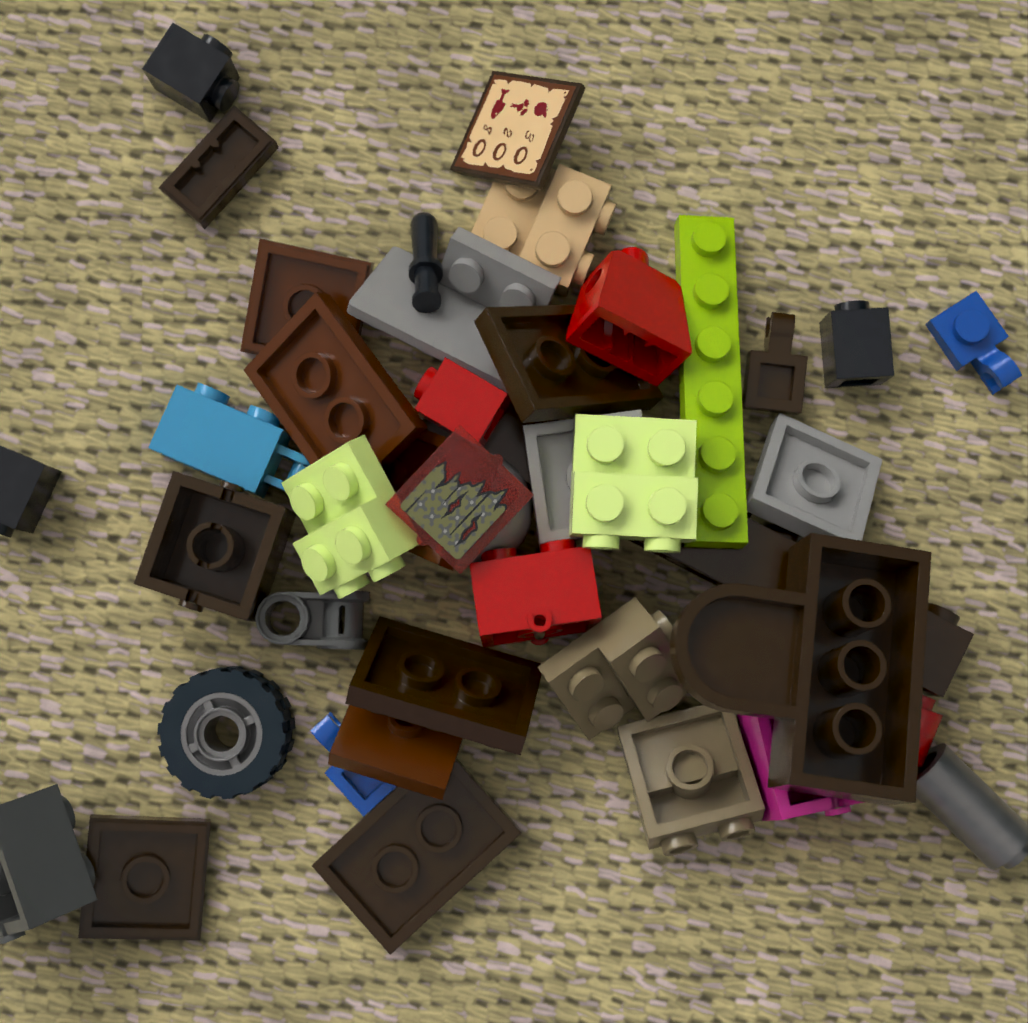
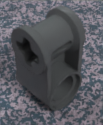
(319, 619)

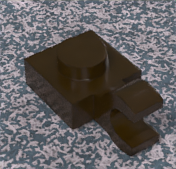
(775, 376)

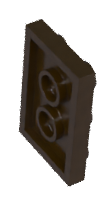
(550, 375)
(446, 685)
(415, 855)

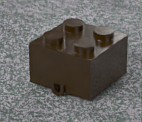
(215, 547)

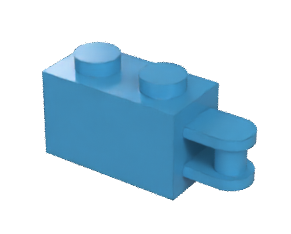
(224, 441)

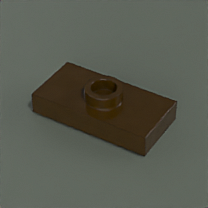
(219, 167)

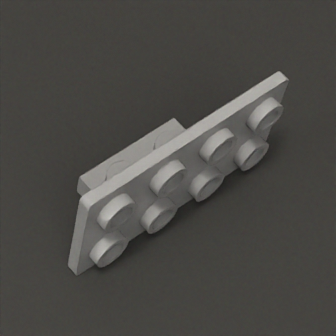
(473, 278)

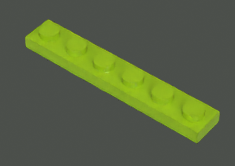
(712, 377)

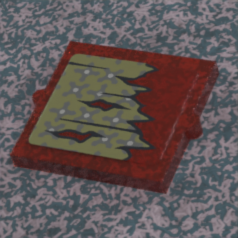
(459, 499)

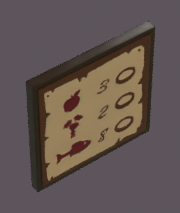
(518, 129)

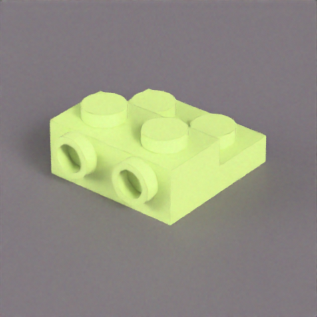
(633, 482)
(347, 520)

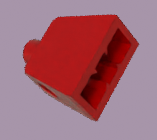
(632, 317)

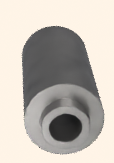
(971, 809)

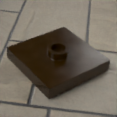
(146, 877)

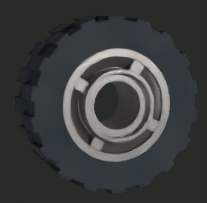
(191, 739)

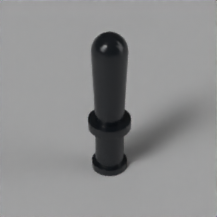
(425, 269)

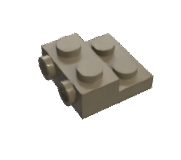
(616, 668)
(691, 778)

